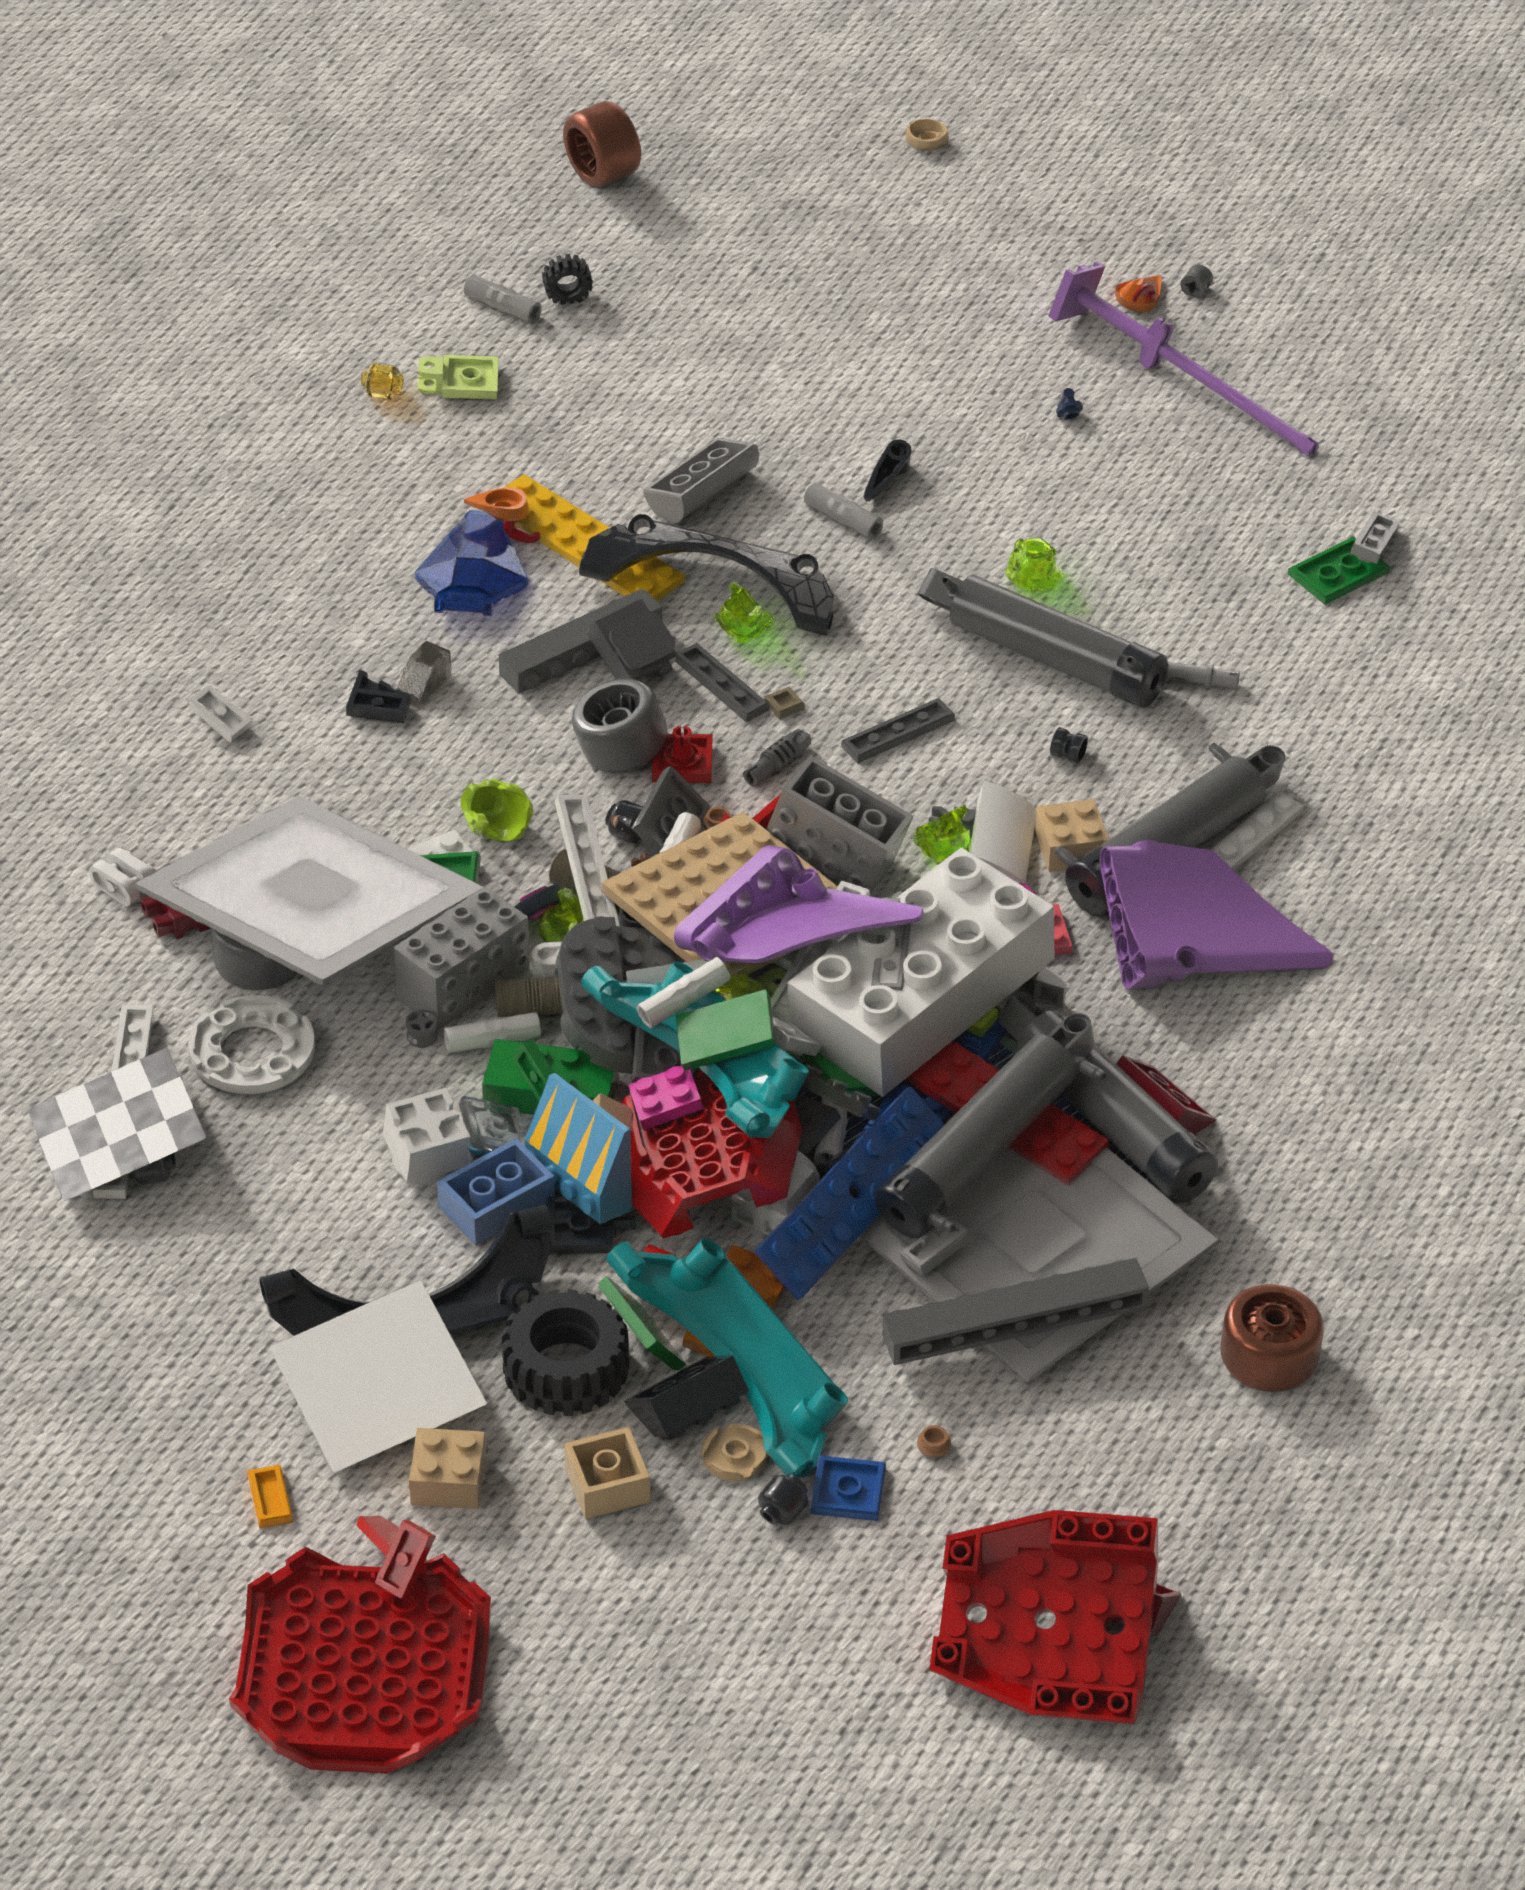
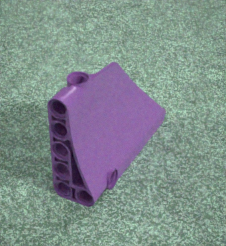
(778, 908)
(1197, 910)

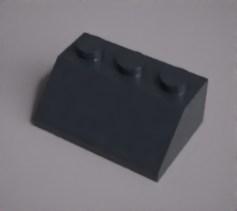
(689, 1396)

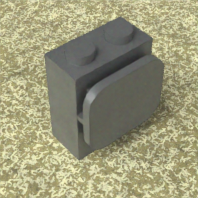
(634, 643)

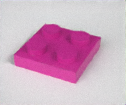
(665, 1097)

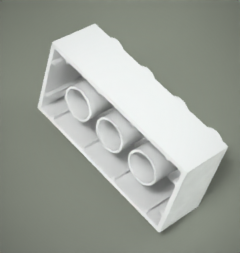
(962, 960)

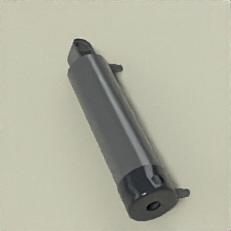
(1049, 636)
(1184, 819)
(1124, 1112)
(985, 1128)

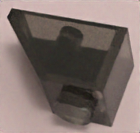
(425, 672)

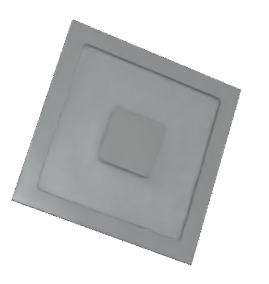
(309, 889)
(1038, 1226)

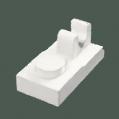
(219, 713)

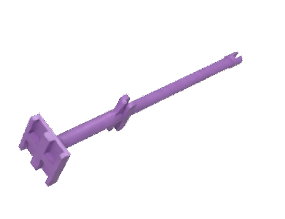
(1078, 296)

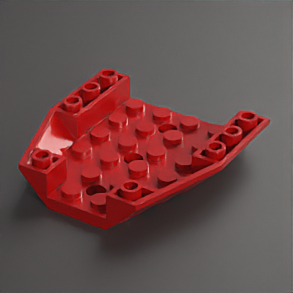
(674, 1164)
(1061, 1564)

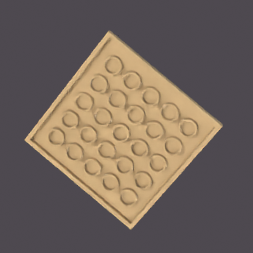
(681, 878)

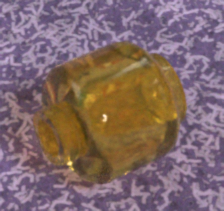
(382, 381)

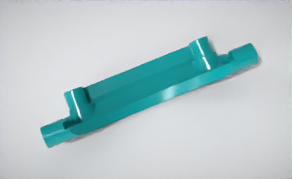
(751, 1083)
(730, 1318)

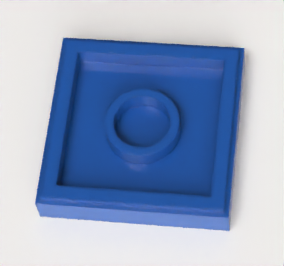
(848, 1488)

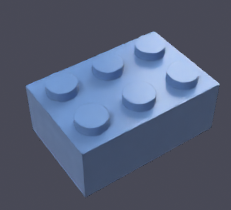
(492, 1187)

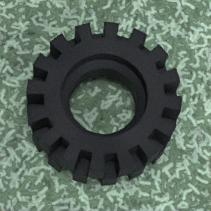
(567, 267)

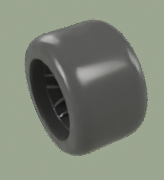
(619, 725)
(245, 966)

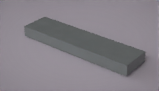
(722, 682)
(897, 730)

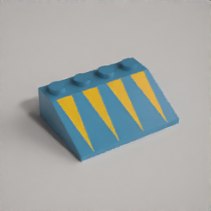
(582, 1150)

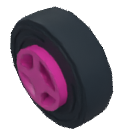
(538, 901)

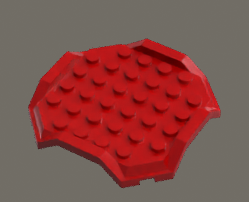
(356, 1674)

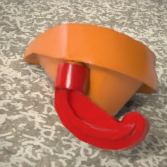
(1139, 294)
(508, 507)

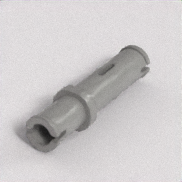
(1203, 675)

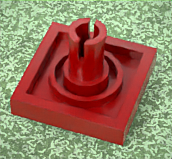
(687, 754)

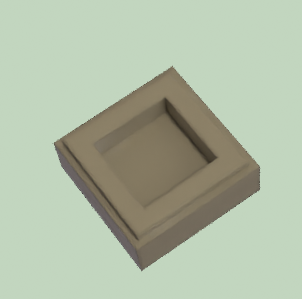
(784, 702)

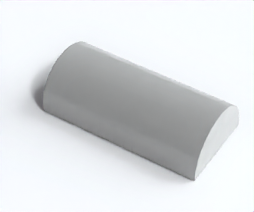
(700, 478)

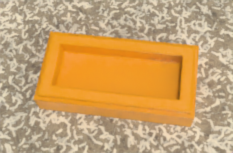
(269, 1496)

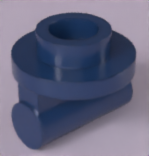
(1067, 406)

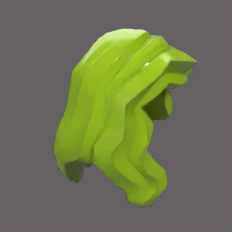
(497, 810)

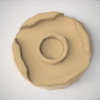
(728, 1459)

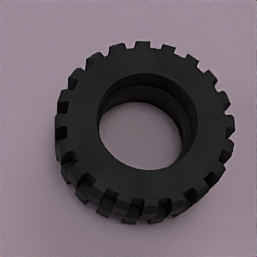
(565, 1384)

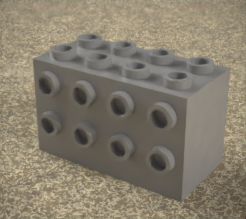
(839, 825)
(461, 956)

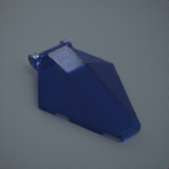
(472, 567)

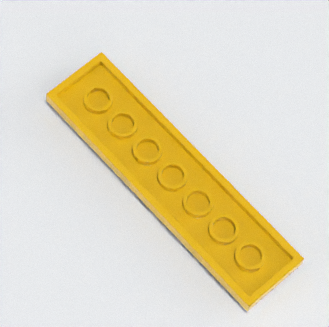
(568, 531)

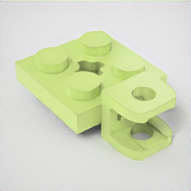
(452, 374)

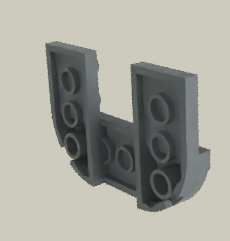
(617, 950)

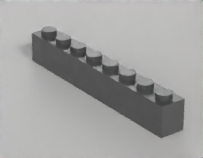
(1015, 1311)

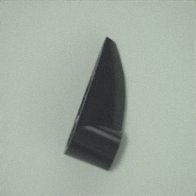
(892, 462)

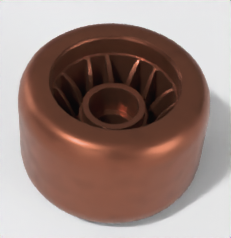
(602, 144)
(1271, 1337)

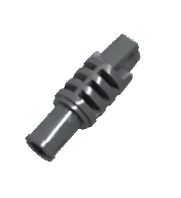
(778, 756)

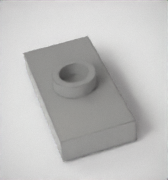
(935, 1247)

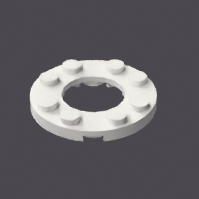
(249, 1011)

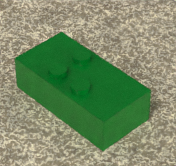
(507, 1086)

